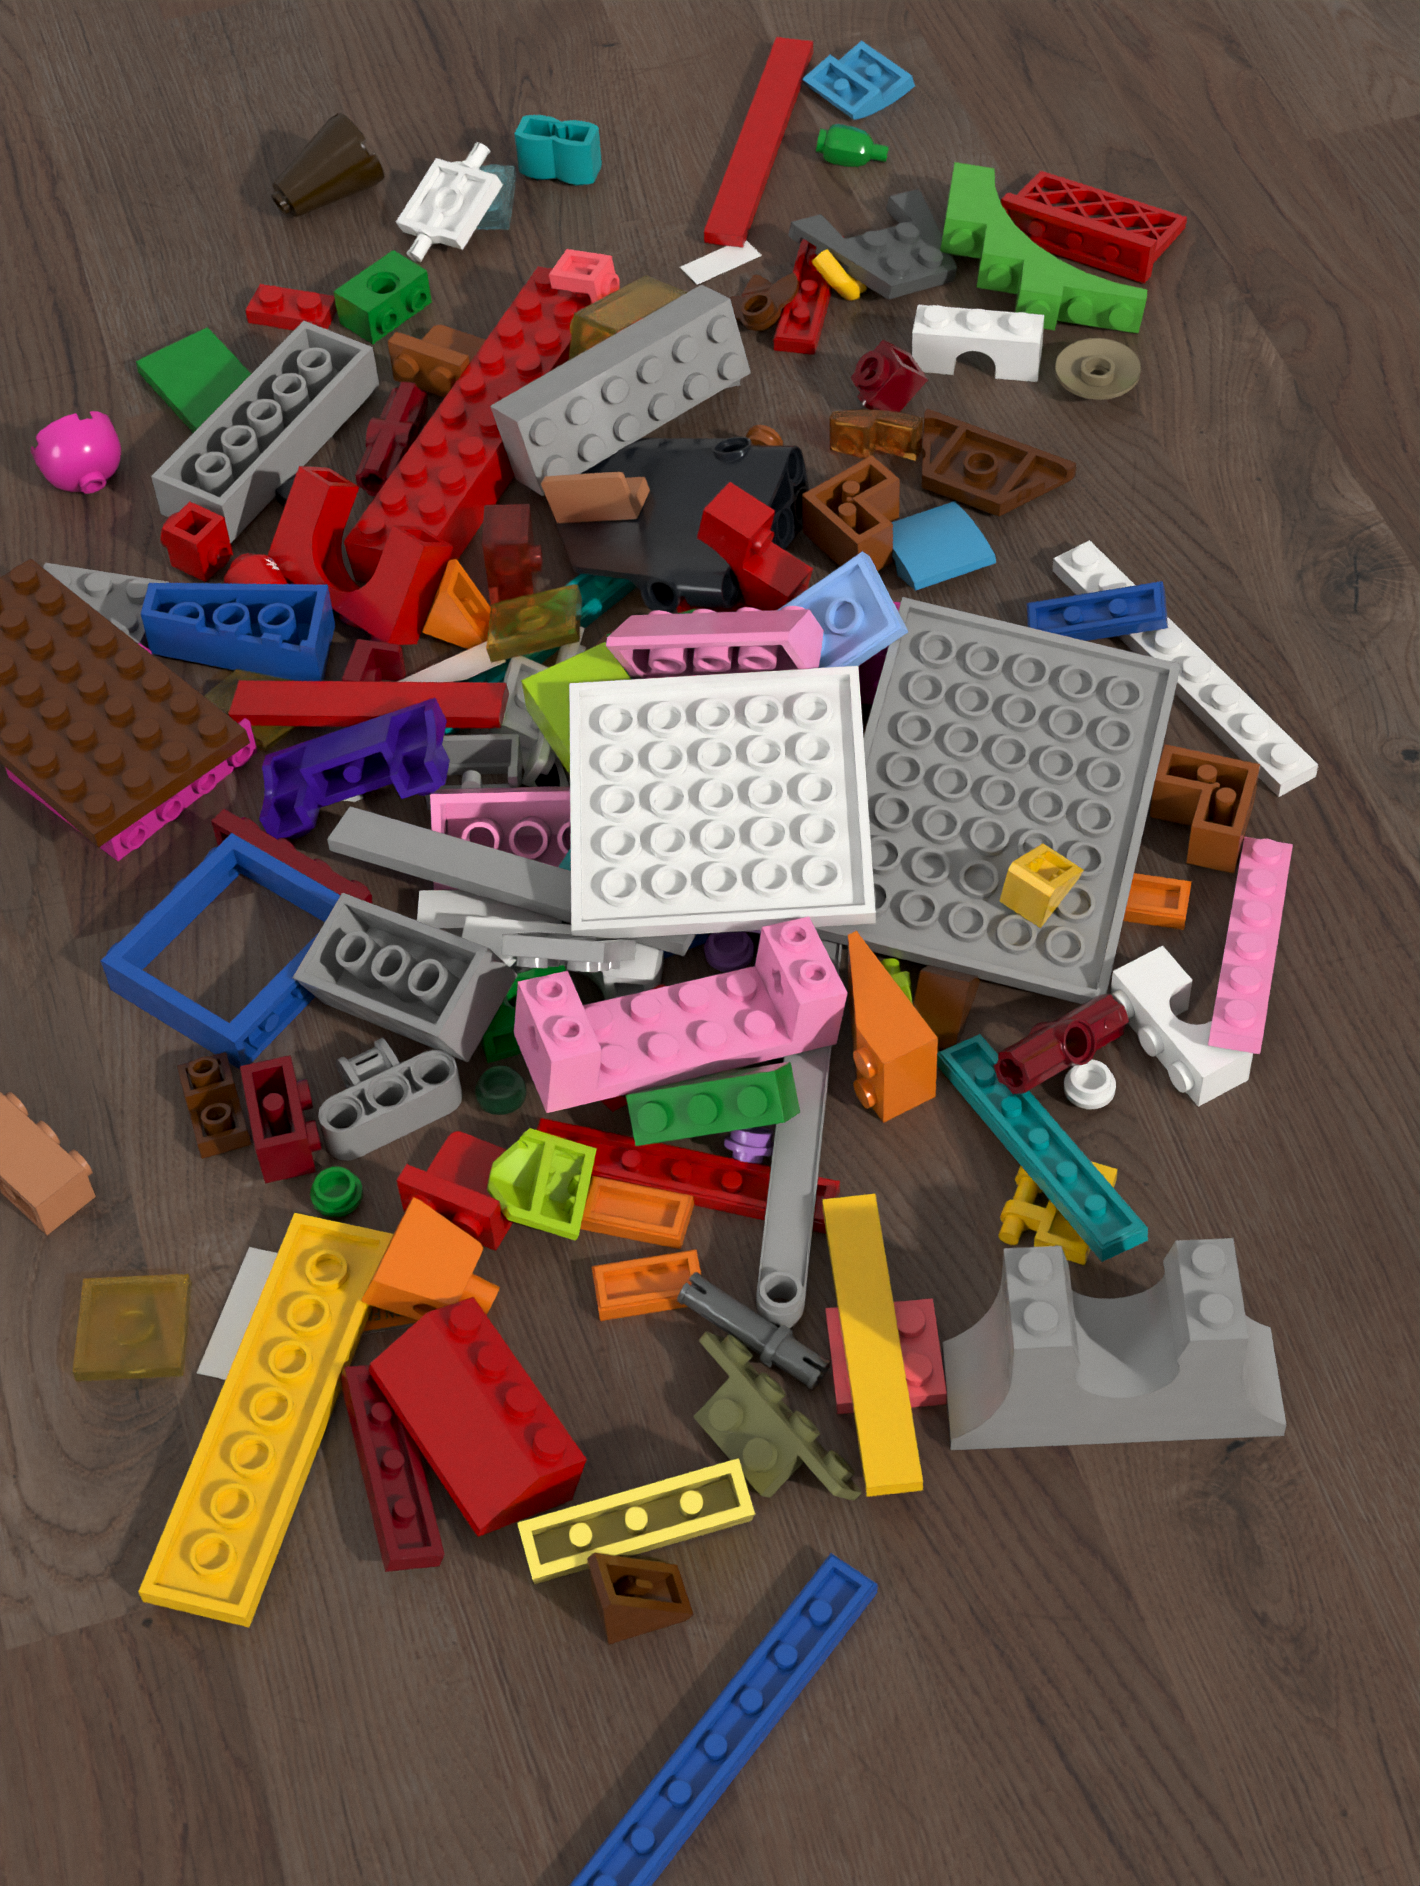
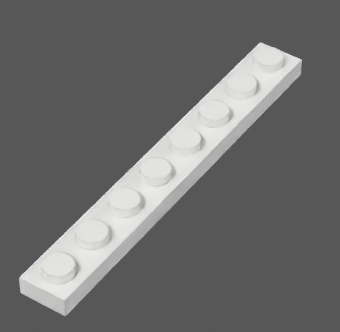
(1200, 681)

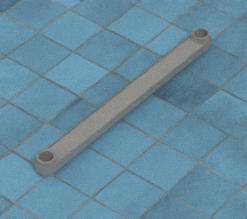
(794, 1187)

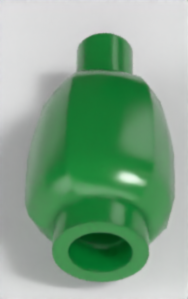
(849, 146)

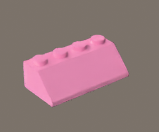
(717, 642)
(513, 820)

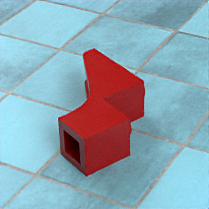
(741, 534)

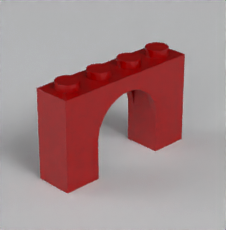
(310, 552)

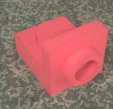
(585, 273)

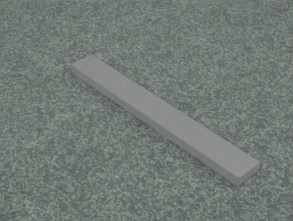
(467, 867)

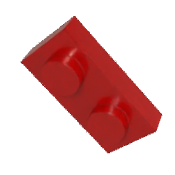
(290, 307)

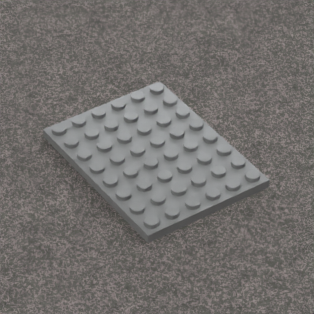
(981, 754)

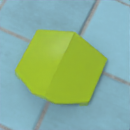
(543, 1182)

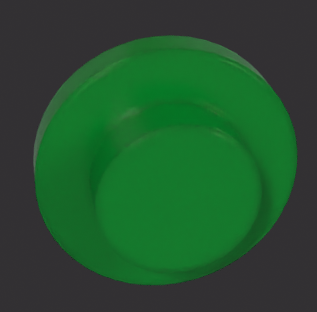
(336, 1192)

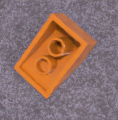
(890, 1038)

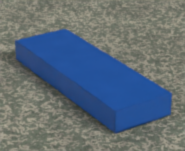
(1102, 612)

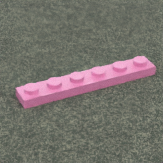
(1251, 946)

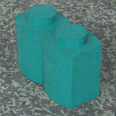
(558, 149)

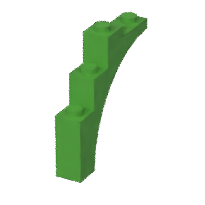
(1016, 265)

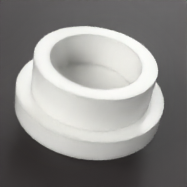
(1090, 1085)

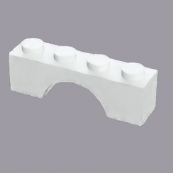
(631, 978)

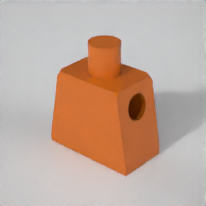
(428, 1267)

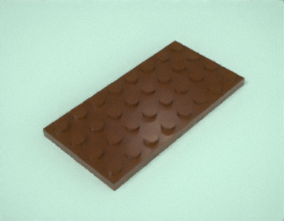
(94, 713)

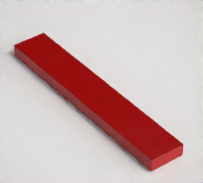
(357, 701)
(711, 1179)

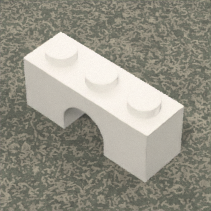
(1007, 337)
(1153, 994)

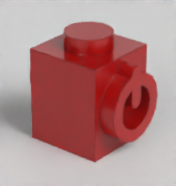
(197, 541)

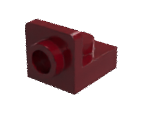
(375, 662)

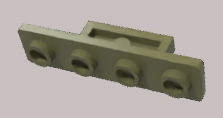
(760, 1430)

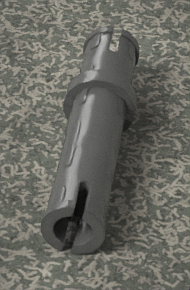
(754, 1331)

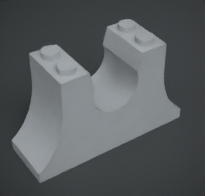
(1113, 1369)

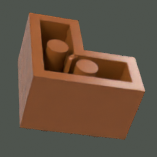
(854, 513)
(1209, 795)

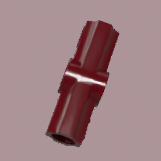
(391, 436)
(1061, 1043)

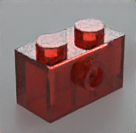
(510, 552)

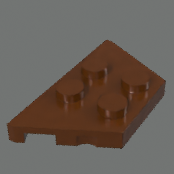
(985, 466)

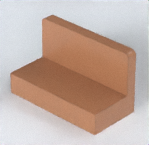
(595, 496)

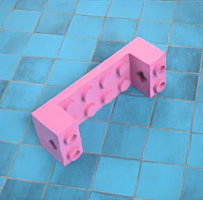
(680, 1030)

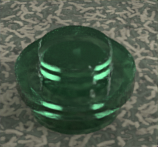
(500, 1090)

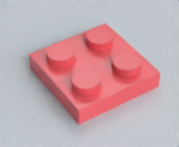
(919, 1351)

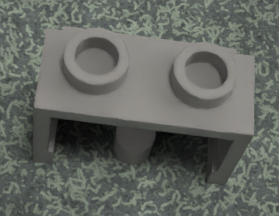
(483, 755)

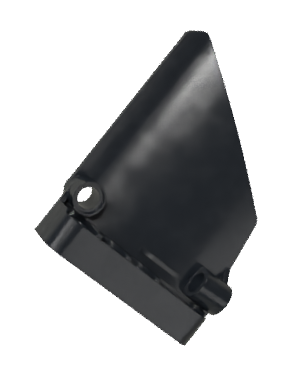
(662, 545)

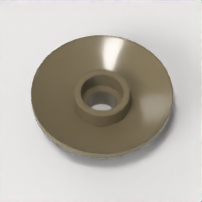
(1097, 368)

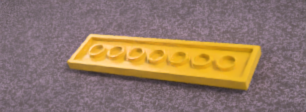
(266, 1424)

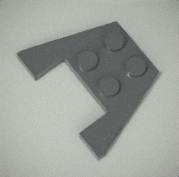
(890, 259)

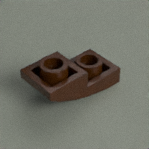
(213, 1105)

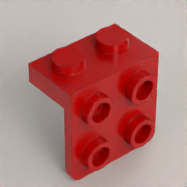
(458, 1188)

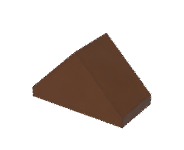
(945, 1002)
(636, 1595)

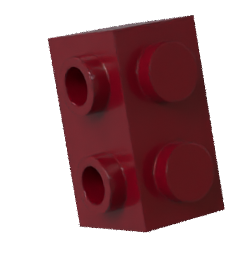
(278, 1119)

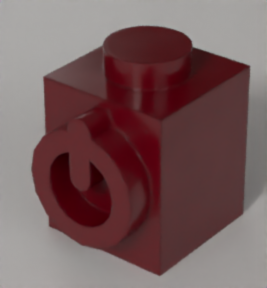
(887, 378)

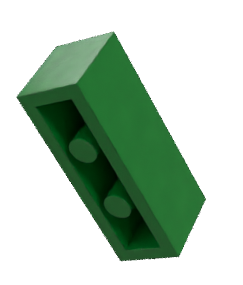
(714, 1104)

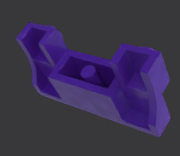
(382, 751)

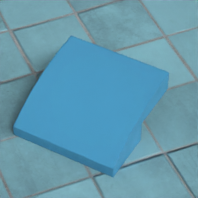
(859, 81)
(938, 546)

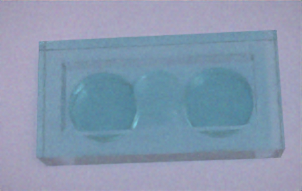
(500, 210)

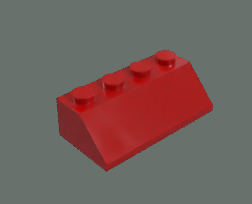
(478, 1418)

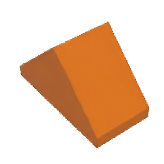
(458, 610)

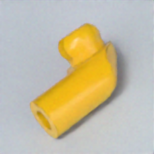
(837, 277)

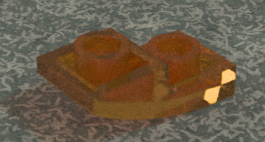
(864, 431)

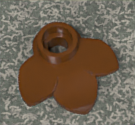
(762, 301)

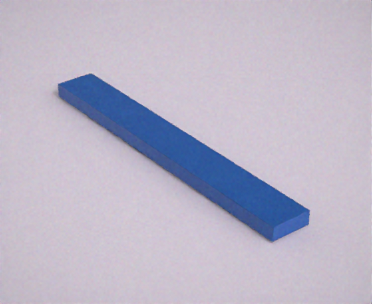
(731, 1729)

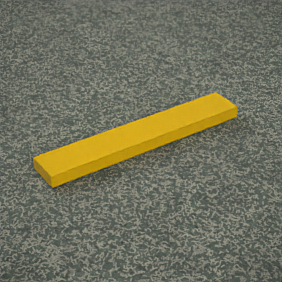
(872, 1346)

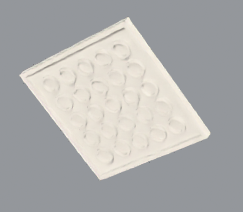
(718, 803)

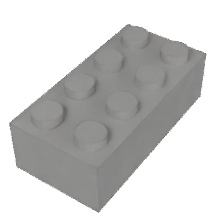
(405, 976)

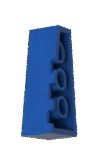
(243, 626)

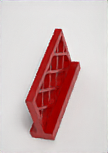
(1093, 241)

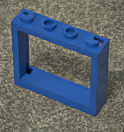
(275, 1004)

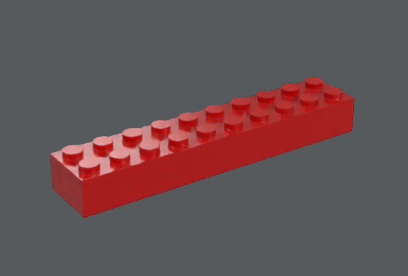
(460, 454)

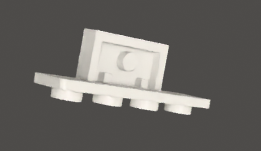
(519, 721)

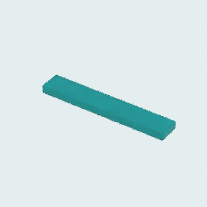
(1044, 1151)

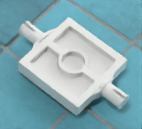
(449, 203)

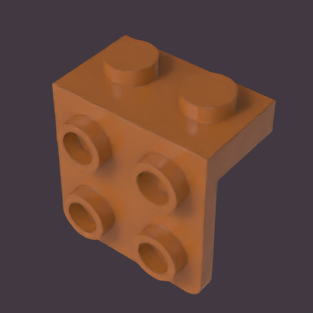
(435, 360)

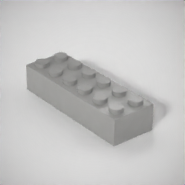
(622, 388)
(269, 427)

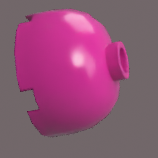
(78, 452)

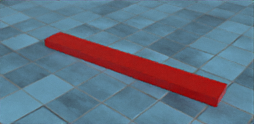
(758, 143)

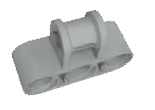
(381, 1080)

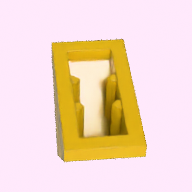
(1038, 883)

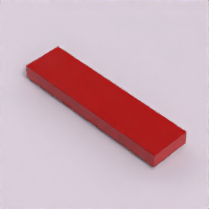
(804, 316)

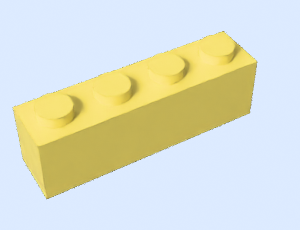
(637, 1520)

